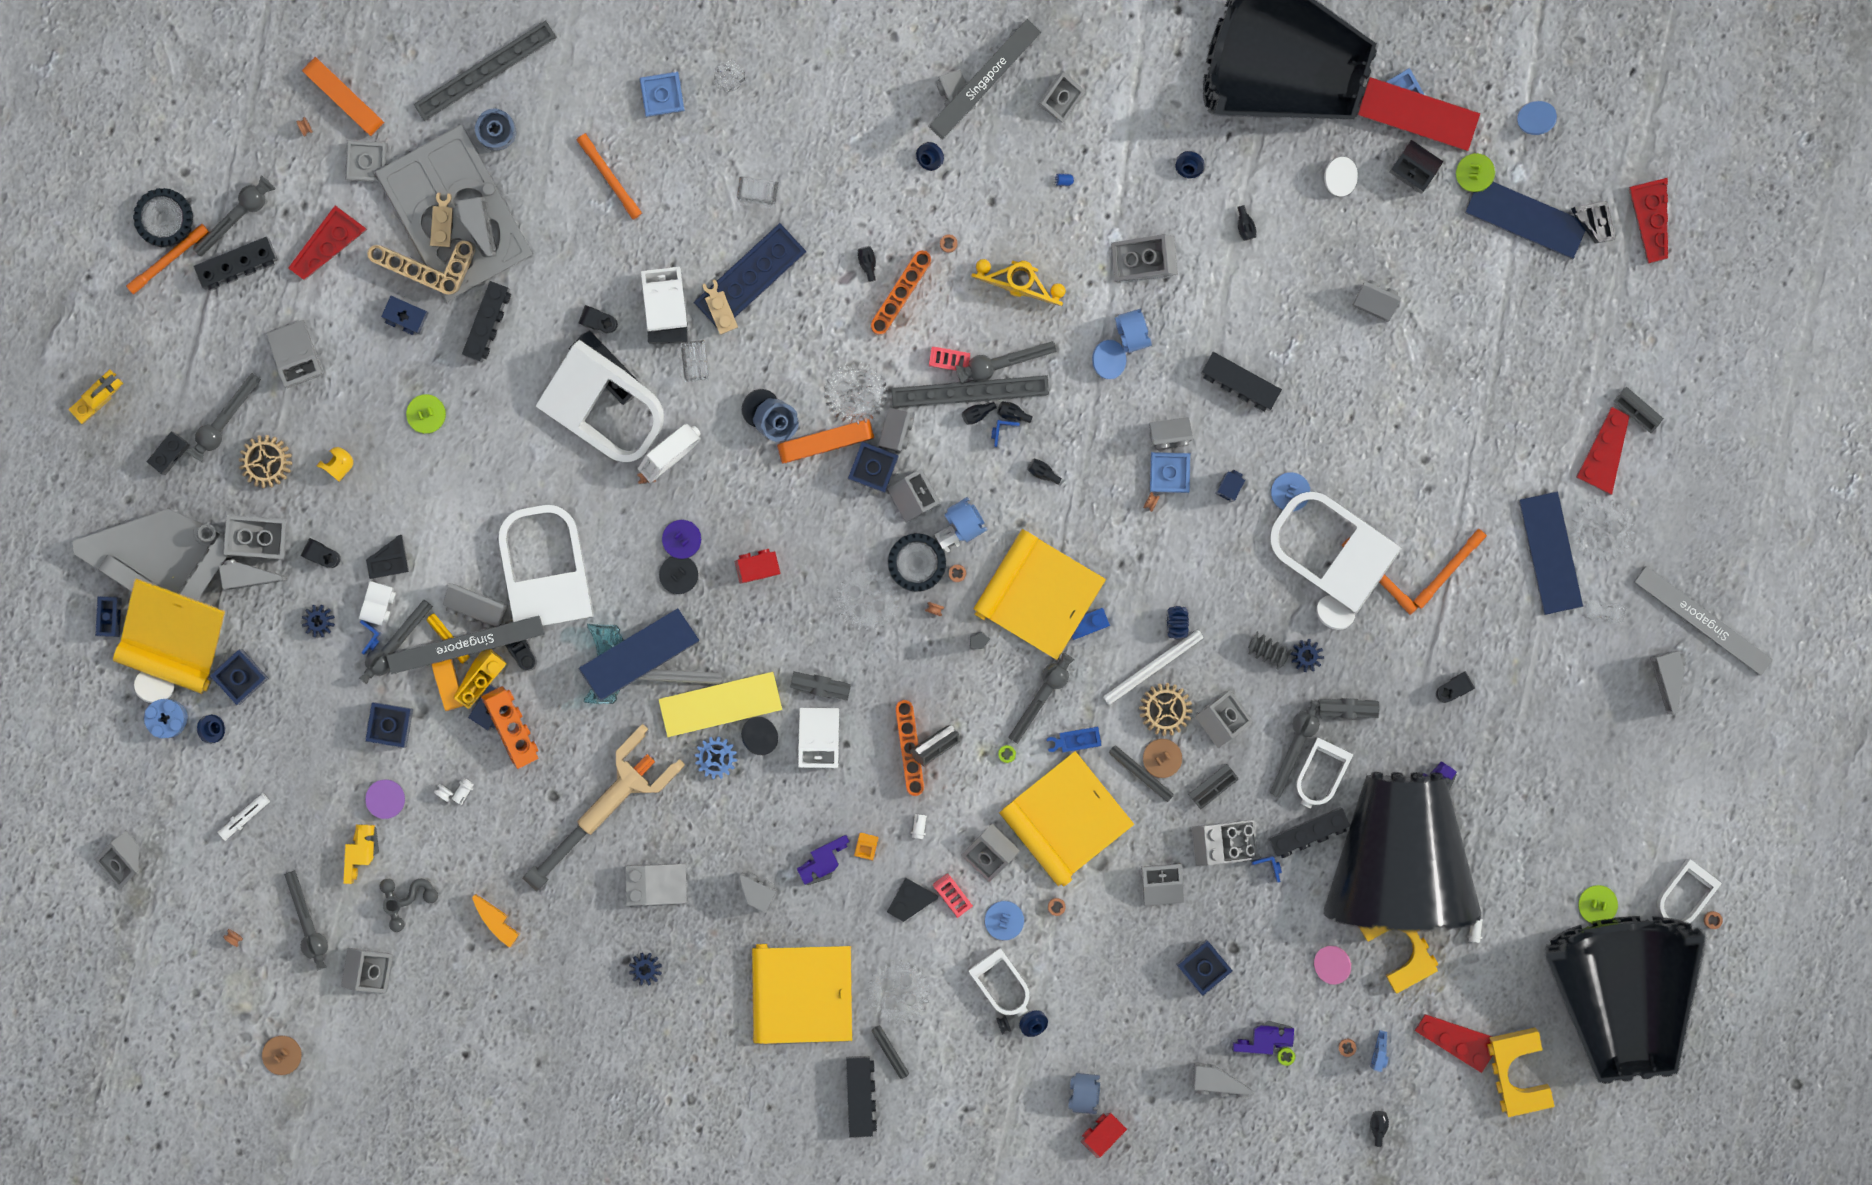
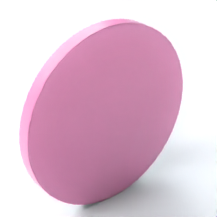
(1332, 965)

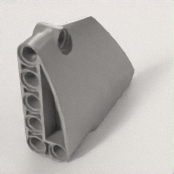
(155, 551)

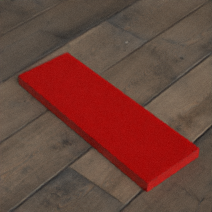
(1418, 114)

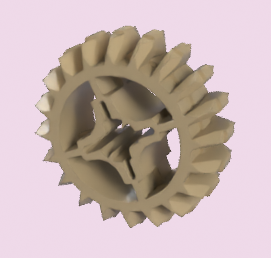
(262, 453)
(1154, 722)

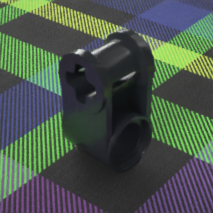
(595, 319)
(318, 552)
(520, 652)
(1457, 686)

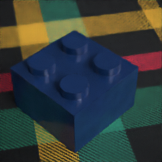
(873, 467)
(239, 677)
(389, 724)
(1204, 967)

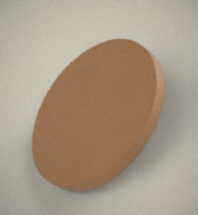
(1162, 758)
(281, 1055)

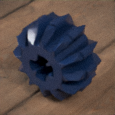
(1177, 622)
(313, 625)
(1301, 660)
(640, 963)

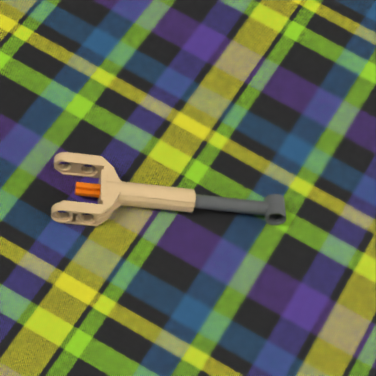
(628, 781)

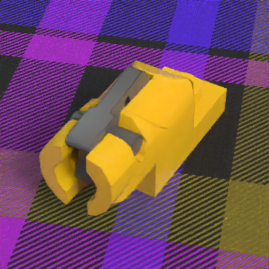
(96, 396)
(361, 852)

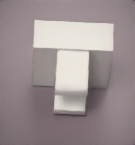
(947, 537)

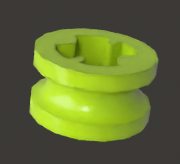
(1011, 758)
(1287, 1050)

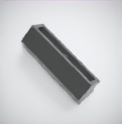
(1638, 409)
(978, 641)
(935, 745)
(1213, 786)

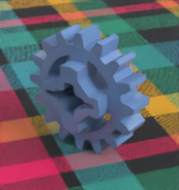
(723, 768)

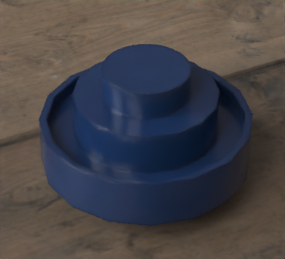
(929, 156)
(1189, 164)
(211, 729)
(1033, 1023)

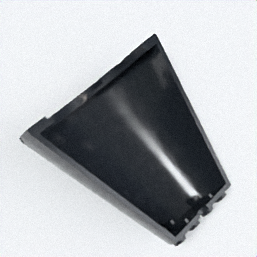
(1286, 62)
(1403, 859)
(1629, 991)

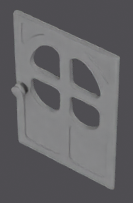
(446, 168)

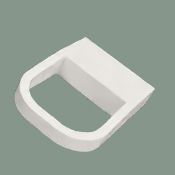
(577, 389)
(1357, 566)
(552, 597)

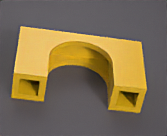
(1417, 967)
(1506, 1049)

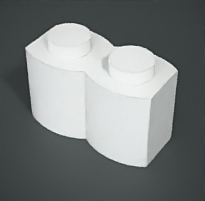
(377, 603)

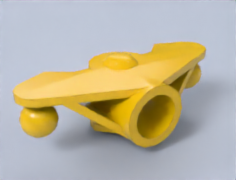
(983, 267)

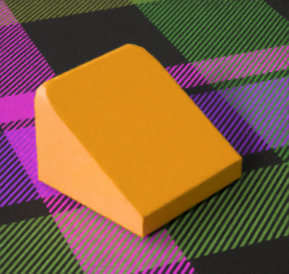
(866, 846)

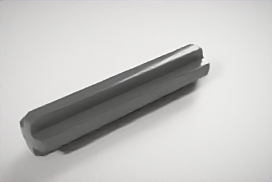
(890, 1052)

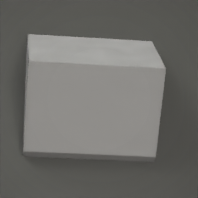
(1061, 97)

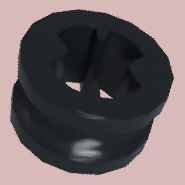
(1003, 1024)

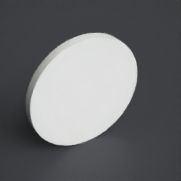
(1341, 176)
(1334, 613)
(152, 688)

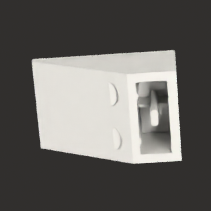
(664, 298)
(819, 737)

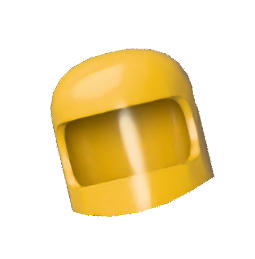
(339, 464)

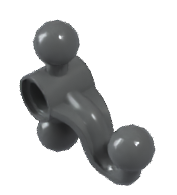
(387, 886)

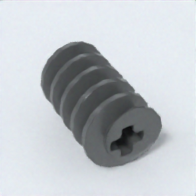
(1268, 650)

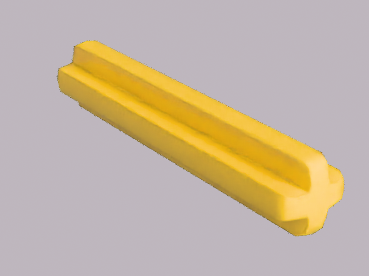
(443, 632)

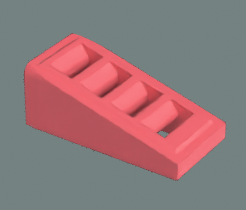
(934, 350)
(942, 882)

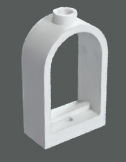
(669, 452)
(1333, 751)
(1700, 874)
(985, 965)

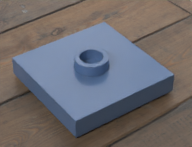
(662, 94)
(1170, 472)

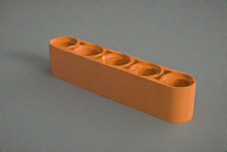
(343, 96)
(901, 283)
(825, 441)
(905, 738)

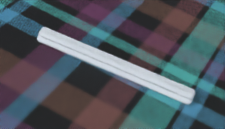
(1153, 667)

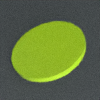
(1475, 172)
(426, 413)
(1598, 903)

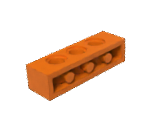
(494, 701)

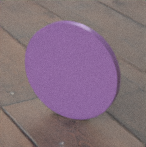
(385, 799)

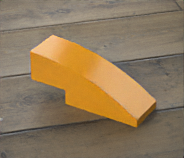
(447, 683)
(495, 921)

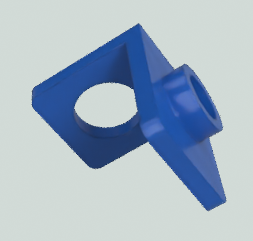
(995, 430)
(373, 642)
(1276, 866)

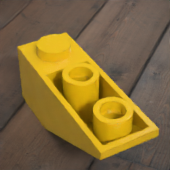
(479, 676)

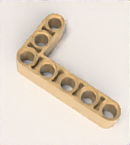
(424, 270)

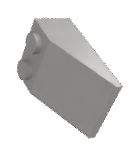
(476, 219)
(1144, 258)
(254, 537)
(241, 575)
(1669, 675)
(656, 884)

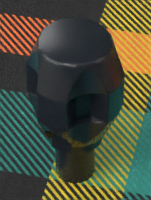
(1246, 225)
(867, 261)
(977, 412)
(1013, 412)
(1043, 471)
(1379, 1125)

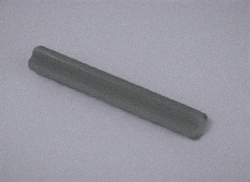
(1141, 773)

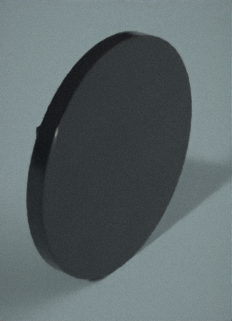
(753, 401)
(678, 575)
(759, 736)

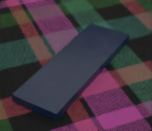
(1527, 219)
(755, 271)
(1551, 553)
(638, 654)

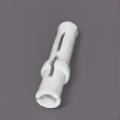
(226, 832)

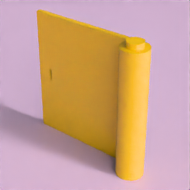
(1037, 594)
(169, 636)
(1065, 819)
(801, 995)

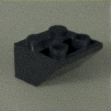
(1416, 167)

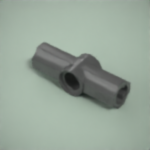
(820, 685)
(1349, 708)

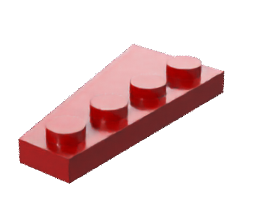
(1651, 214)
(328, 240)
(1604, 455)
(1457, 1040)

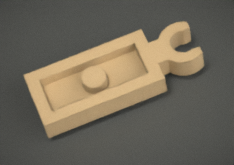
(441, 223)
(720, 309)

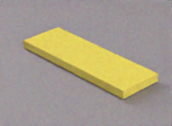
(720, 704)

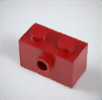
(757, 567)
(1103, 1135)

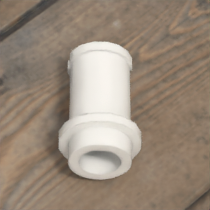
(462, 791)
(919, 826)
(1475, 932)

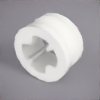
(443, 792)

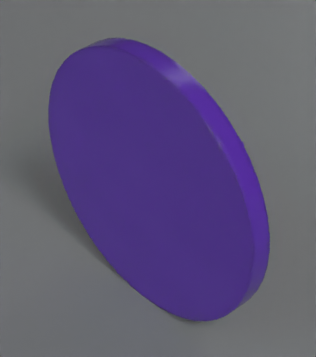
(681, 539)

